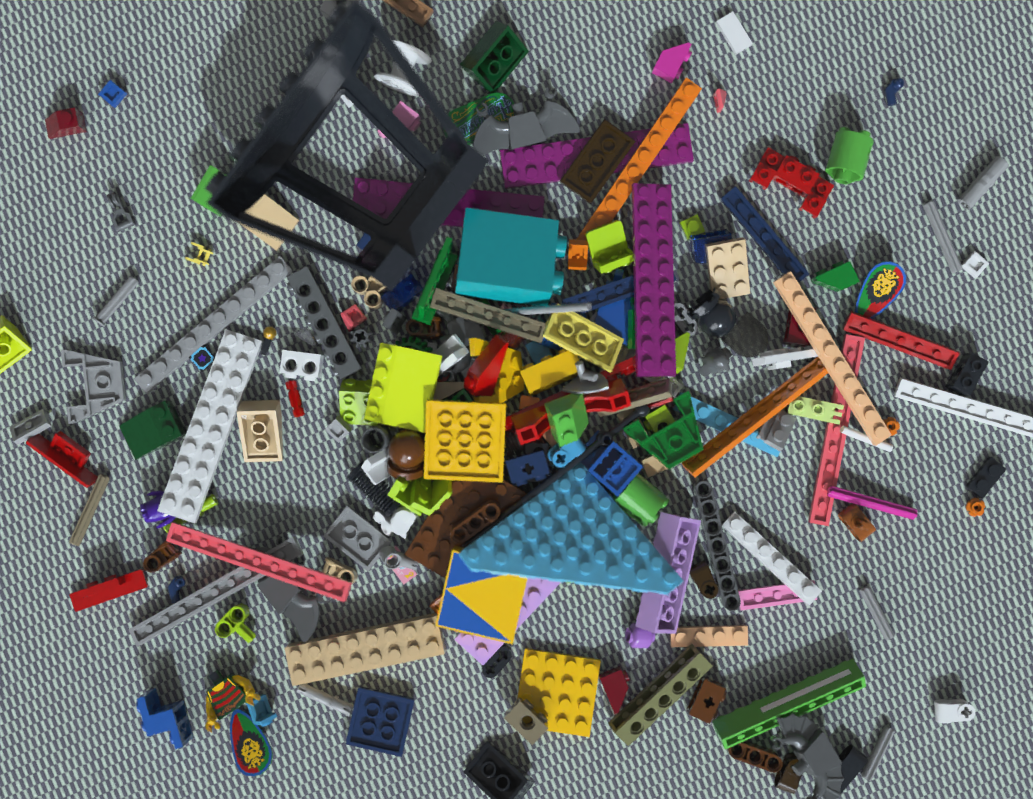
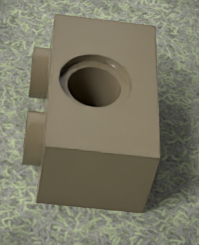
(530, 731)

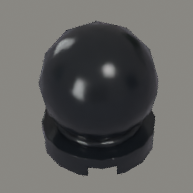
(714, 315)

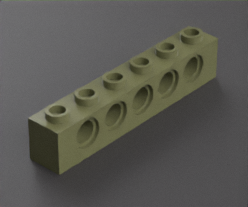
(659, 695)

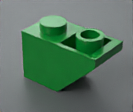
(838, 278)

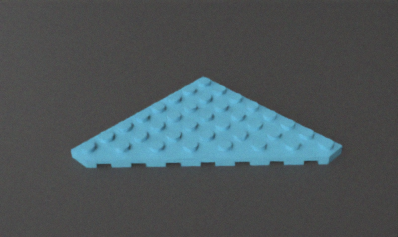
(573, 536)

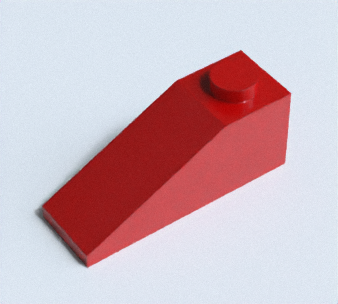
(485, 370)

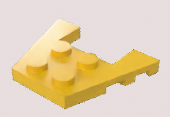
(509, 379)

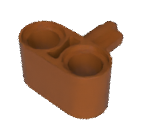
(856, 522)

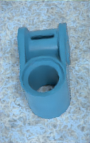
(566, 452)

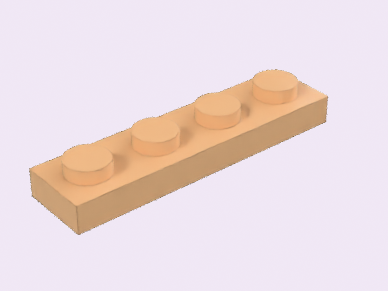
(710, 636)

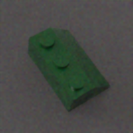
(494, 57)

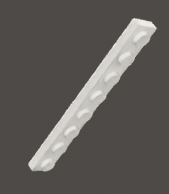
(964, 406)

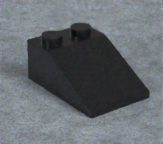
(498, 774)

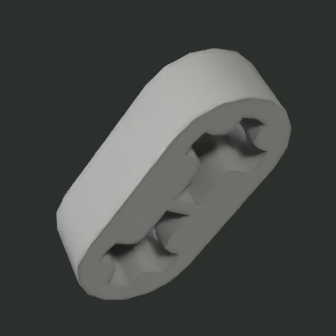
(679, 322)

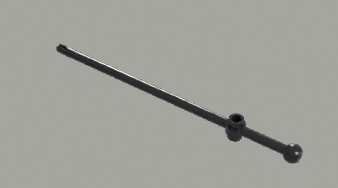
(639, 411)

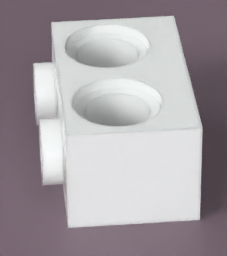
(302, 360)

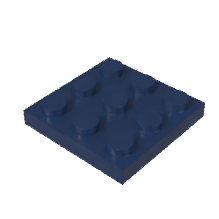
(380, 721)

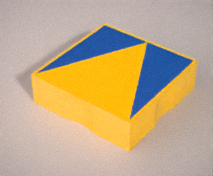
(480, 601)

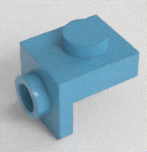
(261, 711)

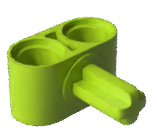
(236, 624)

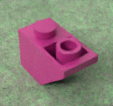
(670, 61)

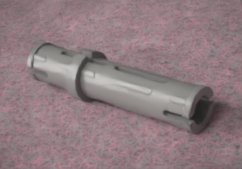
(324, 698)

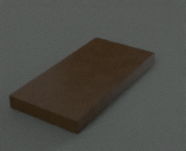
(597, 161)

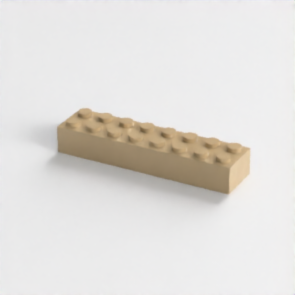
(364, 649)

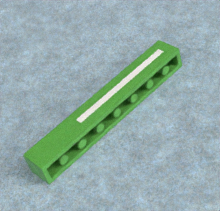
(796, 698)

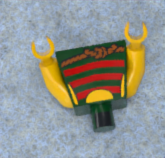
(227, 696)

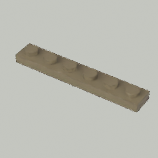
(488, 315)

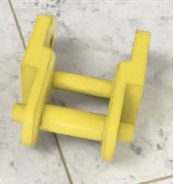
(201, 248)

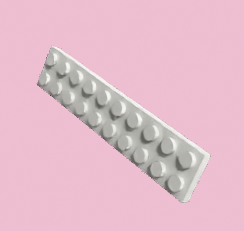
(210, 426)

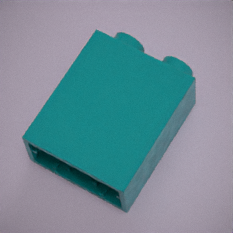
(510, 257)

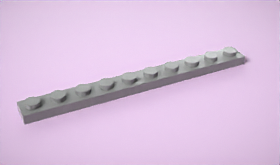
(213, 324)
(207, 596)

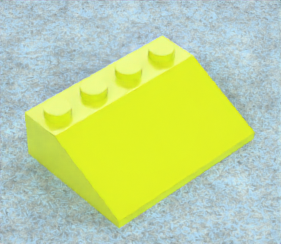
(402, 386)

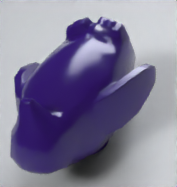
(150, 512)

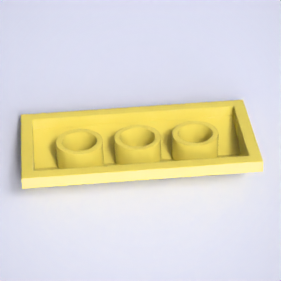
(583, 338)

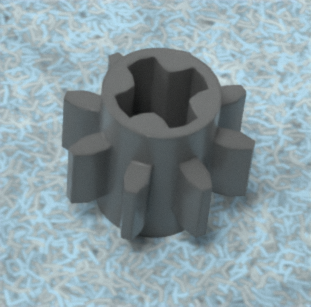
(359, 331)

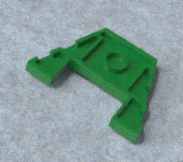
(676, 441)

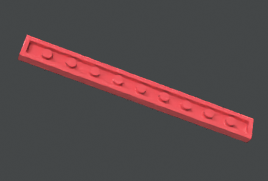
(834, 440)
(259, 562)

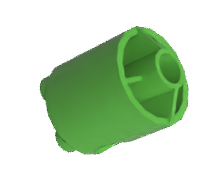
(849, 155)
(641, 500)

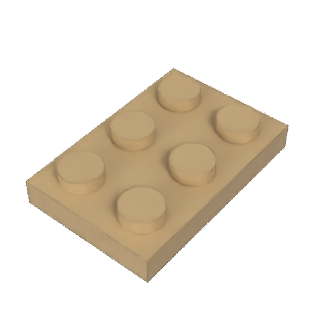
(728, 267)

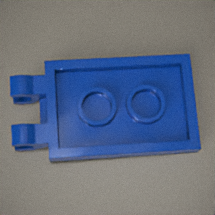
(615, 315)

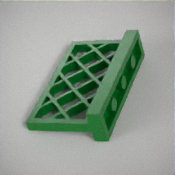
(438, 279)

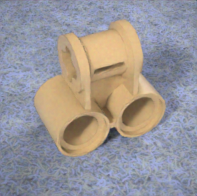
(372, 287)

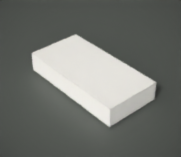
(734, 33)

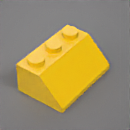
(549, 372)

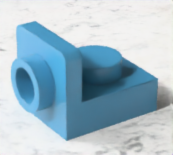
(537, 351)

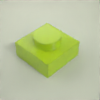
(692, 226)

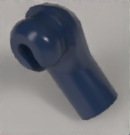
(891, 89)
(174, 588)

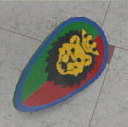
(880, 288)
(249, 745)

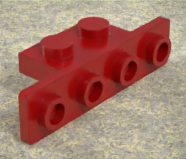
(66, 455)
(108, 590)

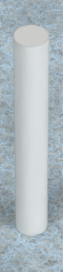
(863, 437)

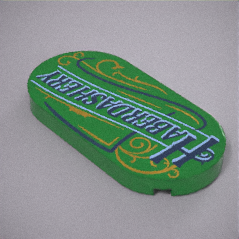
(468, 121)

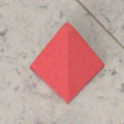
(719, 99)
(353, 317)

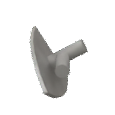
(586, 381)

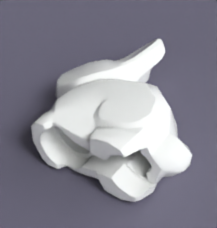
(398, 523)

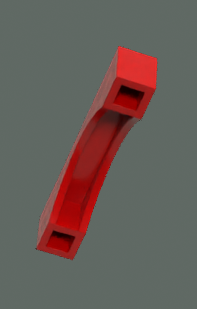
(534, 423)

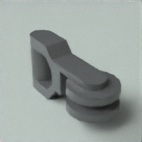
(114, 200)

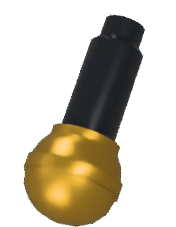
(269, 334)

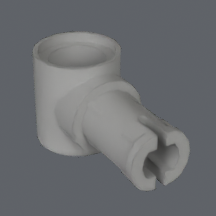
(397, 560)

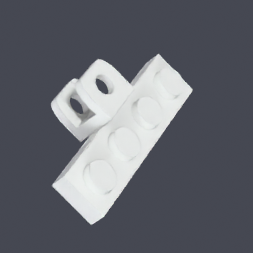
(782, 358)

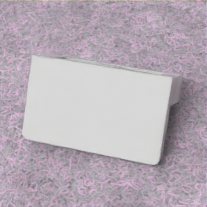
(452, 352)
(376, 466)

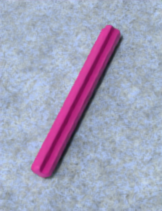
(872, 502)

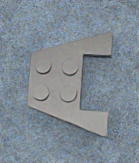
(102, 384)

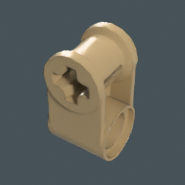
(338, 569)

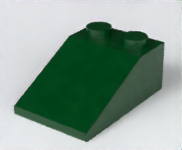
(153, 429)

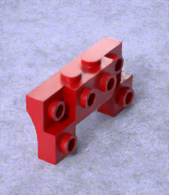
(794, 176)

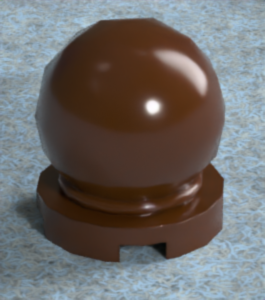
(406, 455)

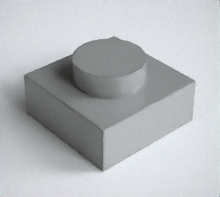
(338, 429)

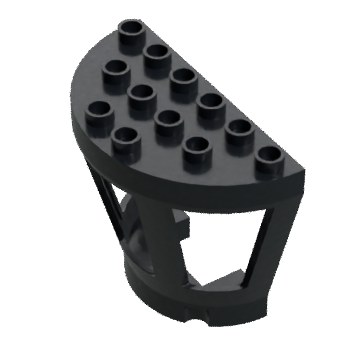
(297, 118)

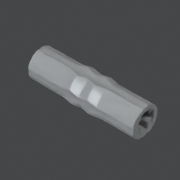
(983, 182)

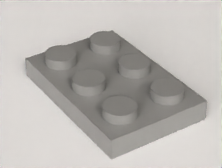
(357, 538)

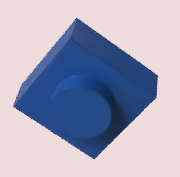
(112, 94)

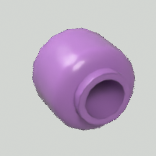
(638, 637)

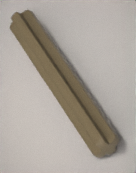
(89, 510)

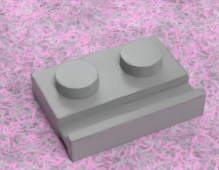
(777, 430)

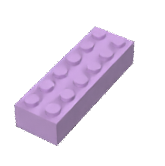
(676, 543)

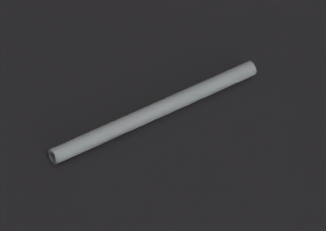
(551, 309)

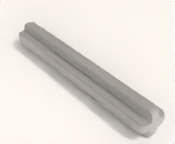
(942, 237)

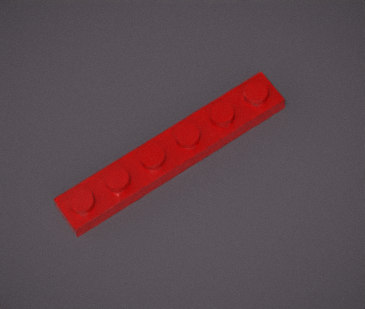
(900, 340)

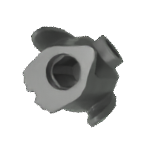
(715, 360)

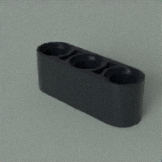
(852, 764)

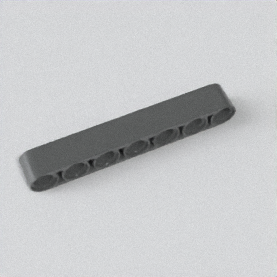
(721, 553)

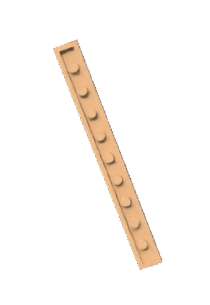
(832, 358)

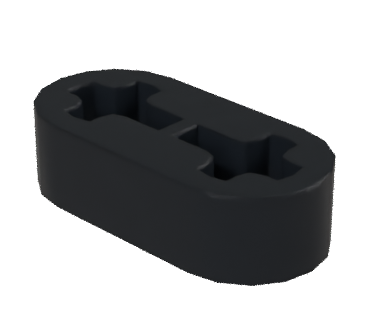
(500, 663)

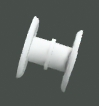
(396, 80)

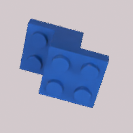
(611, 466)
(164, 718)

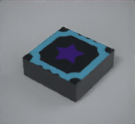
(202, 358)

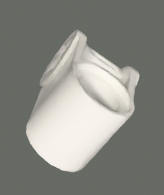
(950, 710)

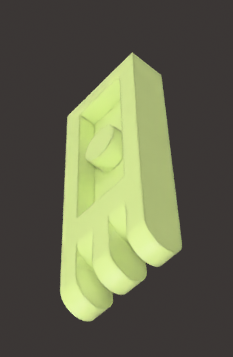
(815, 409)

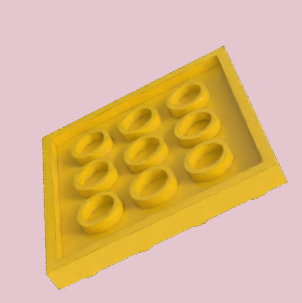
(464, 440)
(560, 689)

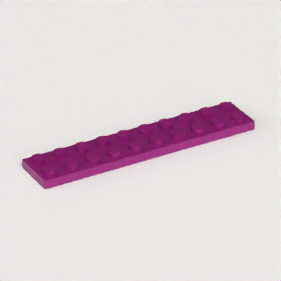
(551, 160)
(383, 197)
(653, 280)

